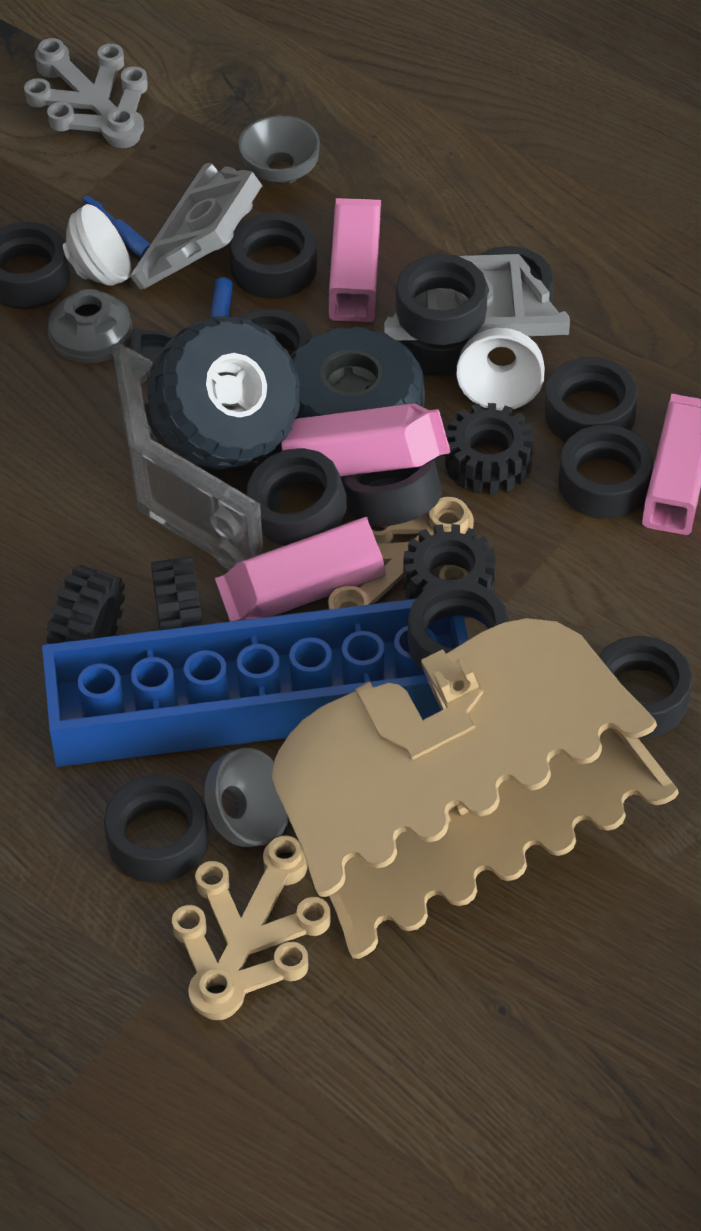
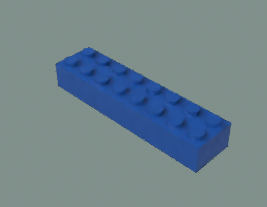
(226, 679)

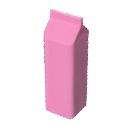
(354, 260)
(373, 438)
(676, 469)
(301, 572)

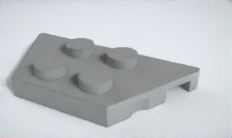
(199, 222)
(513, 300)

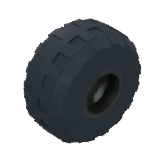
(355, 372)

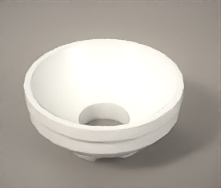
(96, 247)
(504, 385)

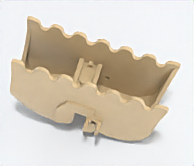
(512, 761)

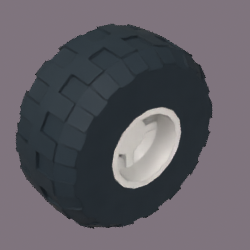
(223, 392)

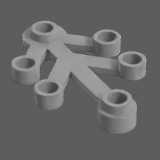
(119, 125)

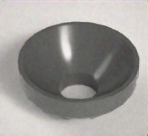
(276, 140)
(89, 337)
(260, 810)

